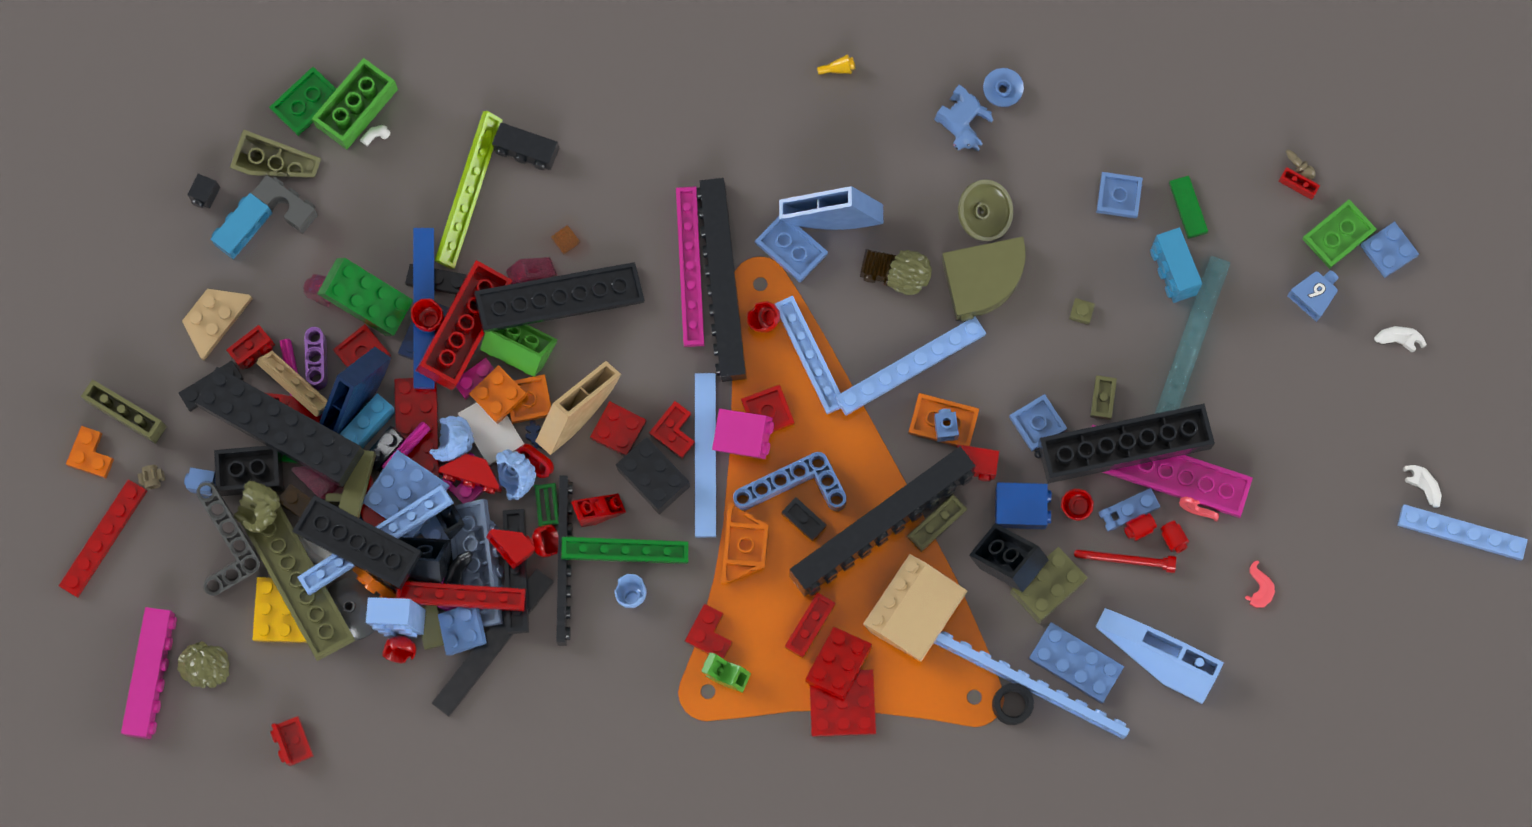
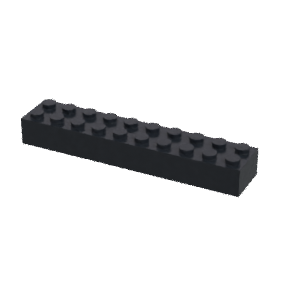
(882, 521)

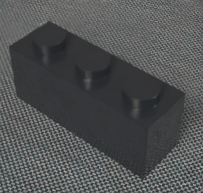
(525, 146)

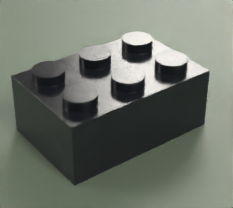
(239, 465)
(653, 475)
(1009, 557)

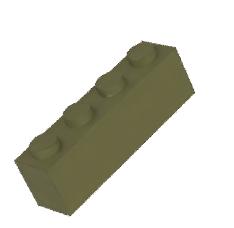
(123, 411)

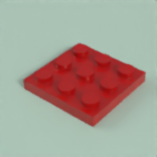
(845, 717)

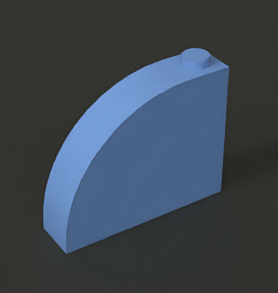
(832, 210)

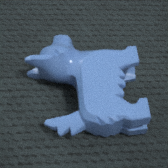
(959, 117)

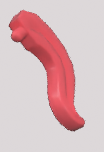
(1190, 506)
(1266, 591)

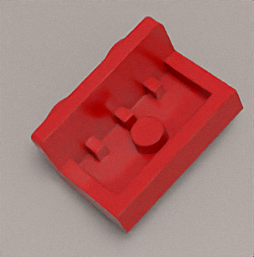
(250, 347)
(291, 741)

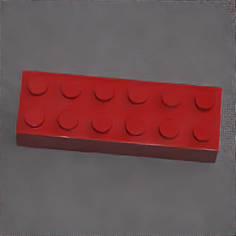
(460, 329)

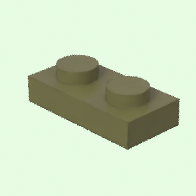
(1103, 397)

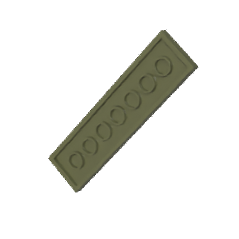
(314, 614)

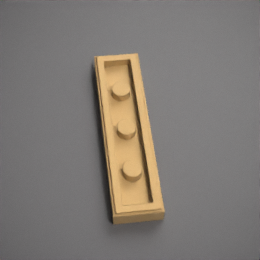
(293, 383)

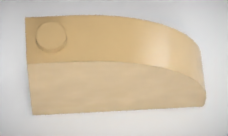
(576, 407)

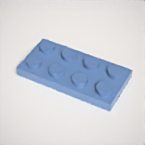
(1076, 662)

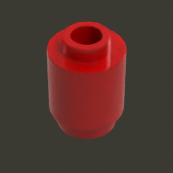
(1140, 526)
(1174, 537)

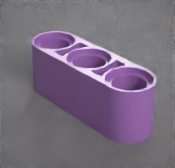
(311, 350)

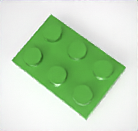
(1339, 234)

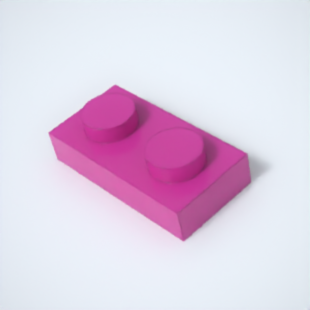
(473, 377)

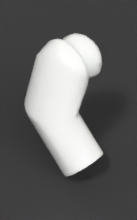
(373, 132)

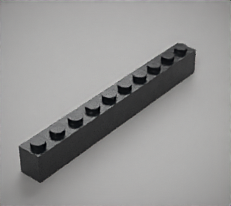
(722, 280)

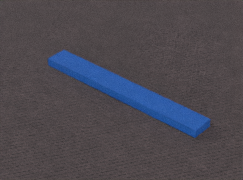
(422, 289)

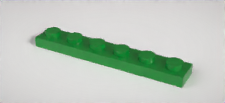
(624, 550)

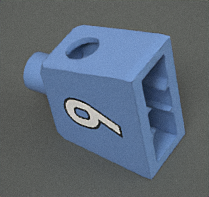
(1315, 293)

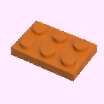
(923, 419)

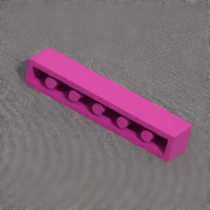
(148, 673)

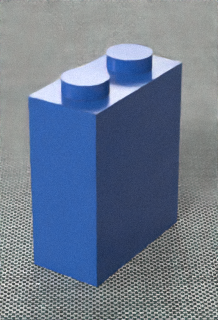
(1022, 505)

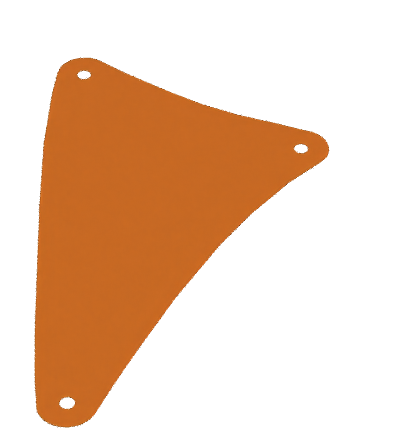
(767, 605)

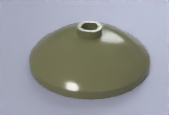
(994, 208)

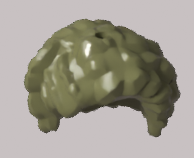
(909, 272)
(257, 507)
(203, 665)

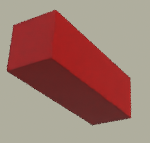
(1299, 183)

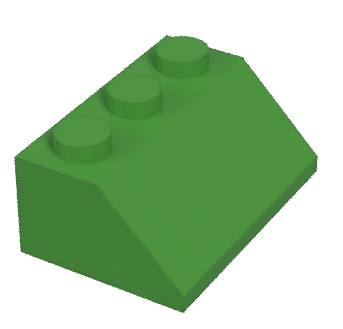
(520, 347)

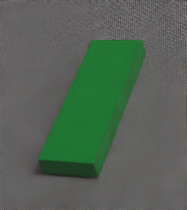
(1188, 207)

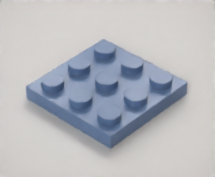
(399, 486)

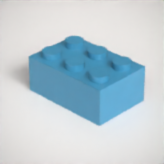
(1176, 265)

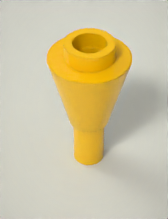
(842, 65)

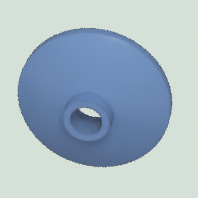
(1005, 79)

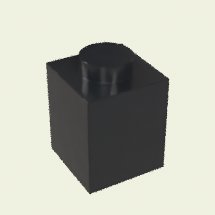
(203, 191)

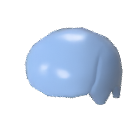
(630, 591)

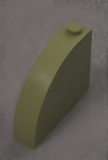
(983, 276)

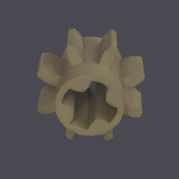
(151, 477)

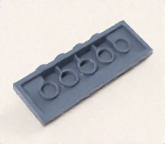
(485, 566)

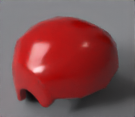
(427, 315)
(763, 317)
(1077, 504)
(545, 540)
(399, 649)

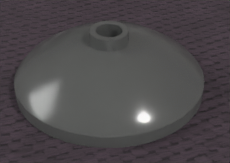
(354, 592)

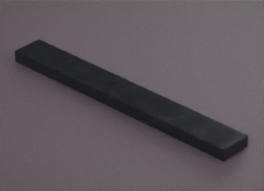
(483, 655)

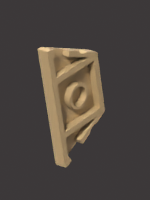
(213, 317)

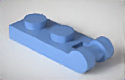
(1130, 508)

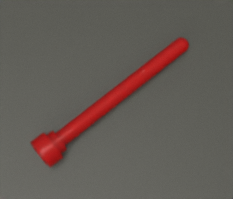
(1167, 563)

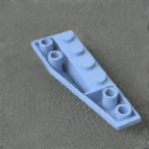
(1163, 656)

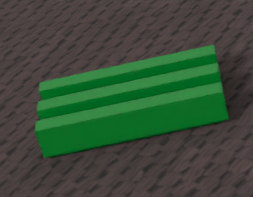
(547, 504)

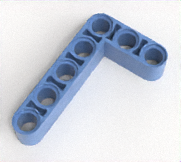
(792, 481)

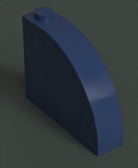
(354, 389)

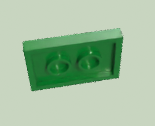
(303, 101)

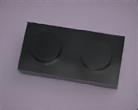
(386, 446)
(804, 519)

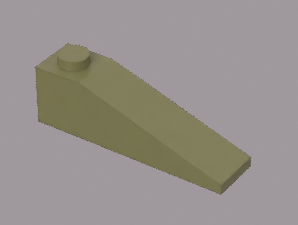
(267, 157)

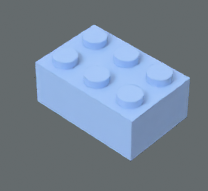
(395, 617)

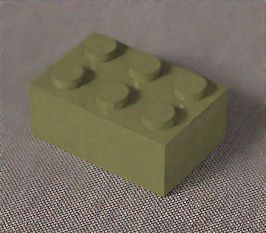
(1050, 586)

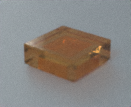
(565, 239)

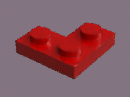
(668, 430)
(703, 635)

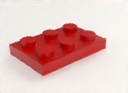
(838, 663)

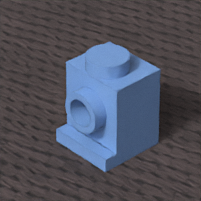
(943, 432)

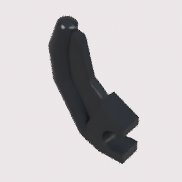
(457, 567)

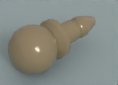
(1301, 167)

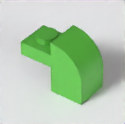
(725, 673)

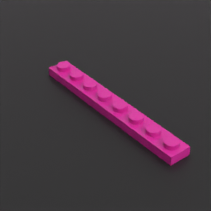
(690, 267)

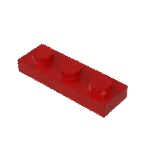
(810, 625)

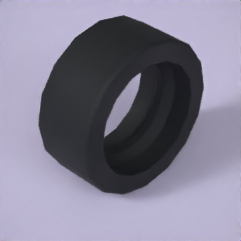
(1024, 692)

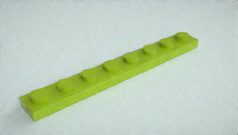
(468, 191)

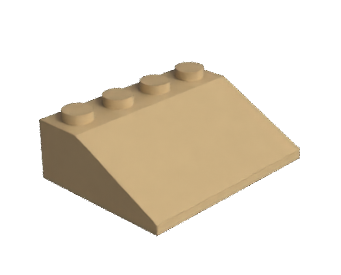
(914, 608)

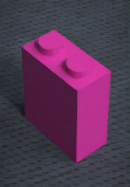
(742, 434)

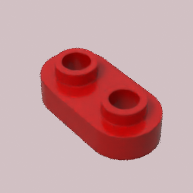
(542, 463)

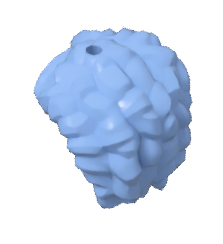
(455, 439)
(515, 473)

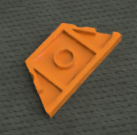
(744, 545)

